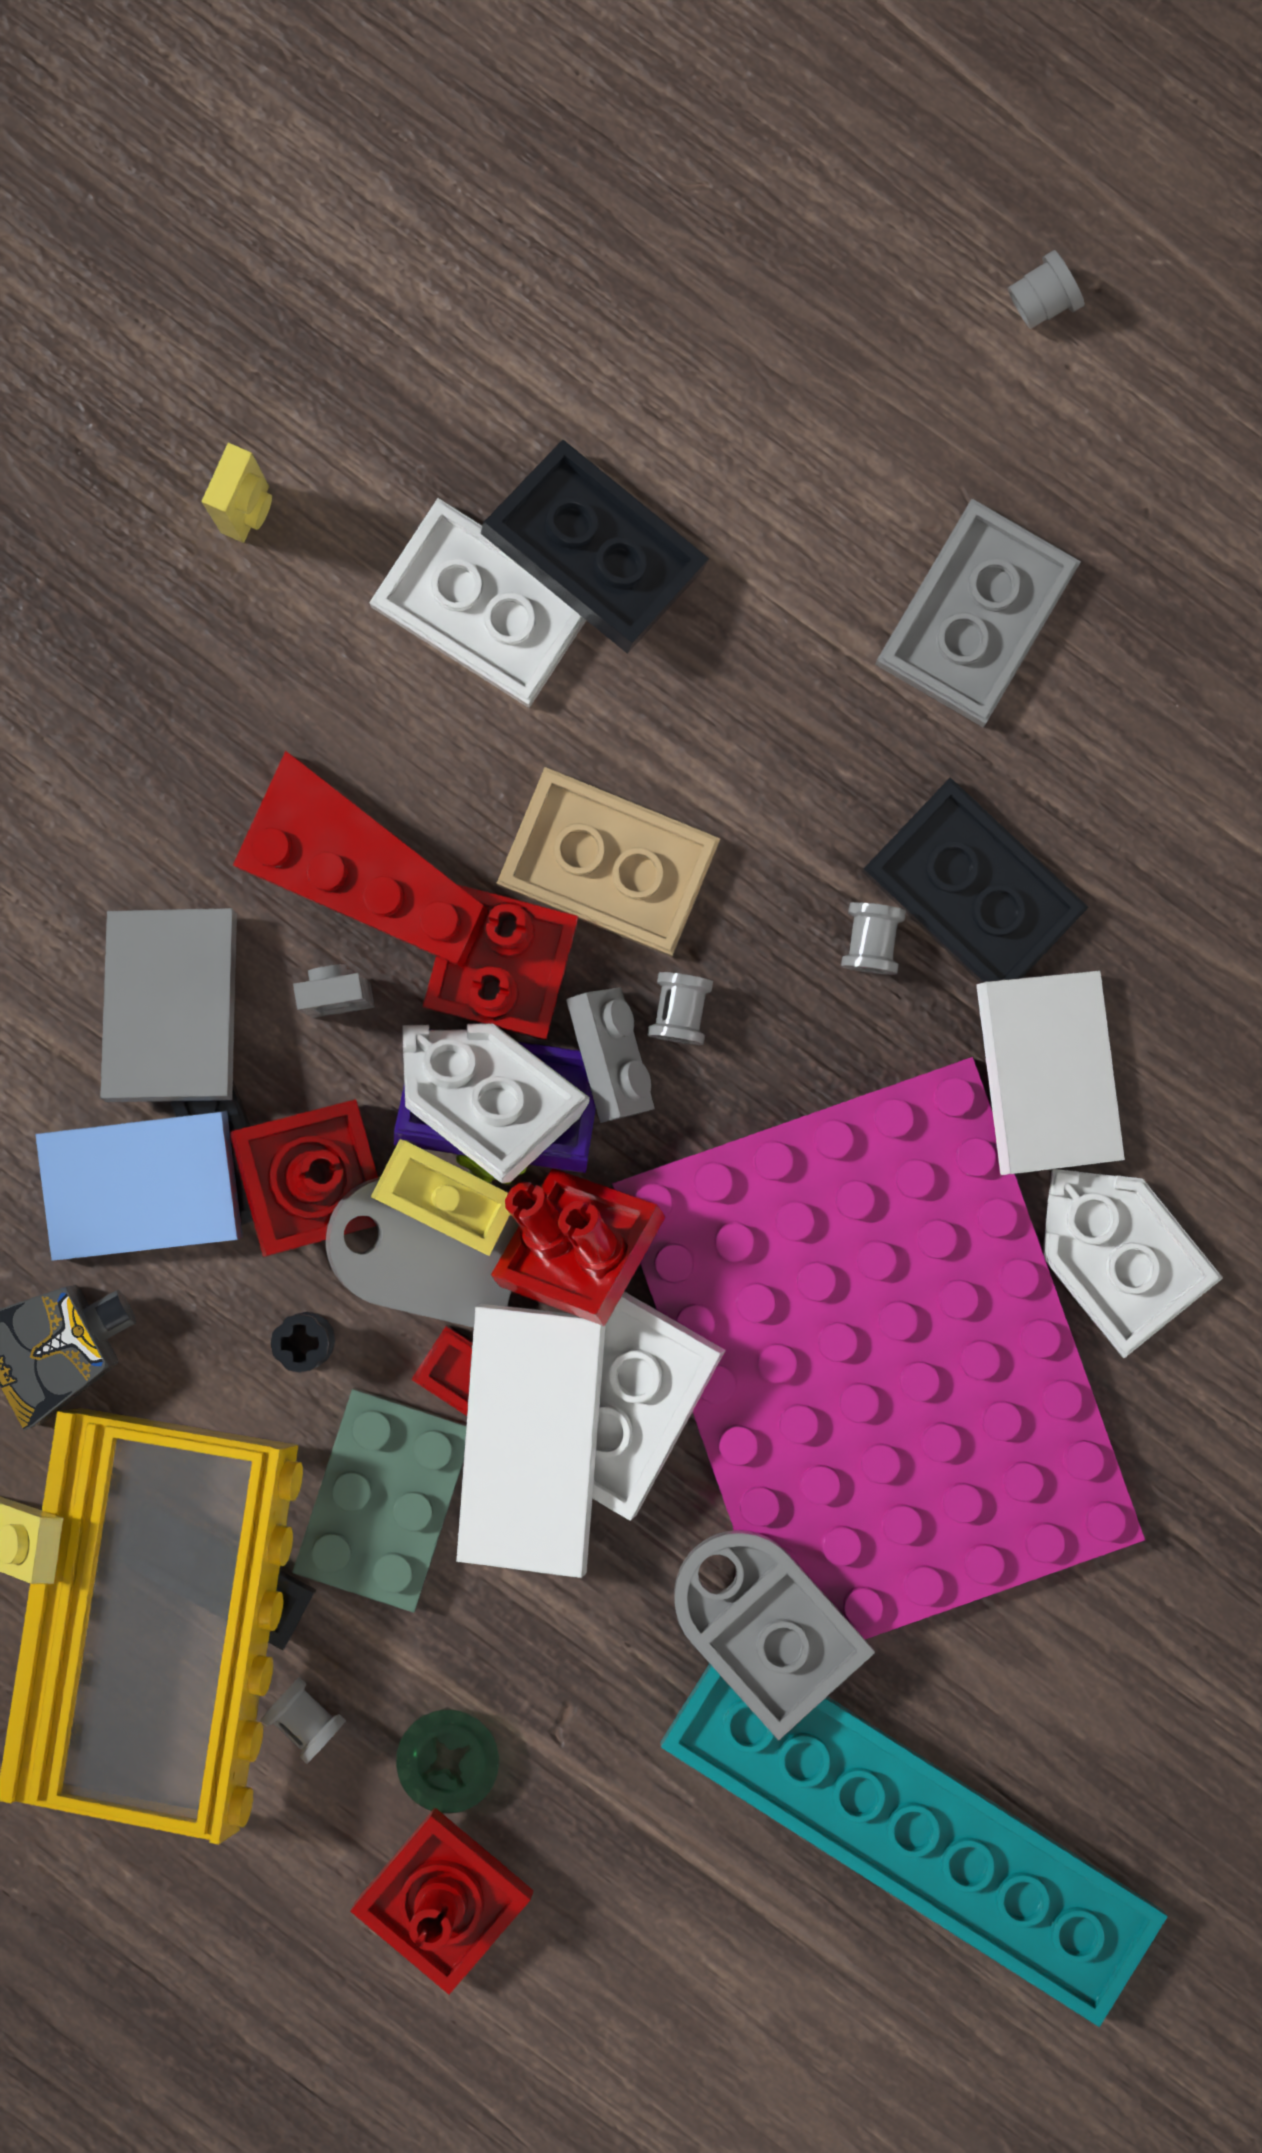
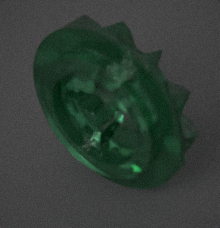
(441, 1788)

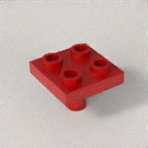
(301, 1171)
(442, 1901)

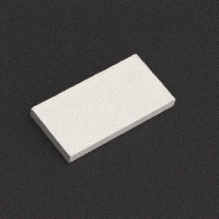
(530, 1440)

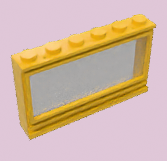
(157, 1625)

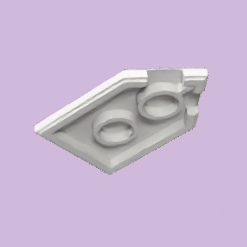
(487, 1095)
(1122, 1255)

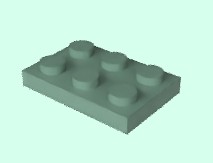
(383, 1500)

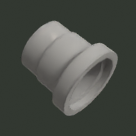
(1046, 291)

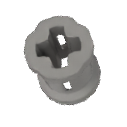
(873, 938)
(680, 1008)
(303, 1720)

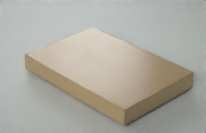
(608, 861)

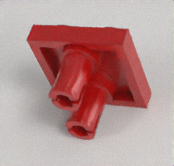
(511, 969)
(575, 1244)

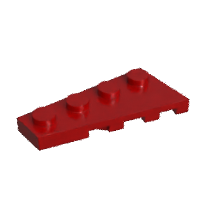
(344, 860)

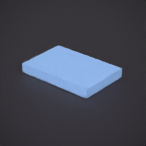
(139, 1186)

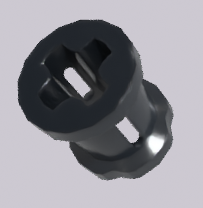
(290, 1355)

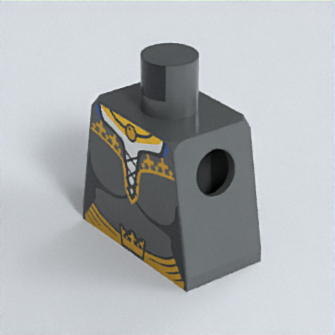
(57, 1349)

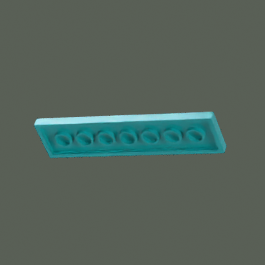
(926, 1842)

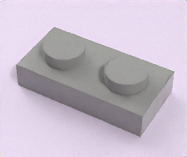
(333, 992)
(611, 1054)

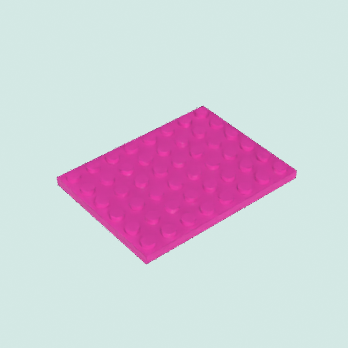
(890, 1353)

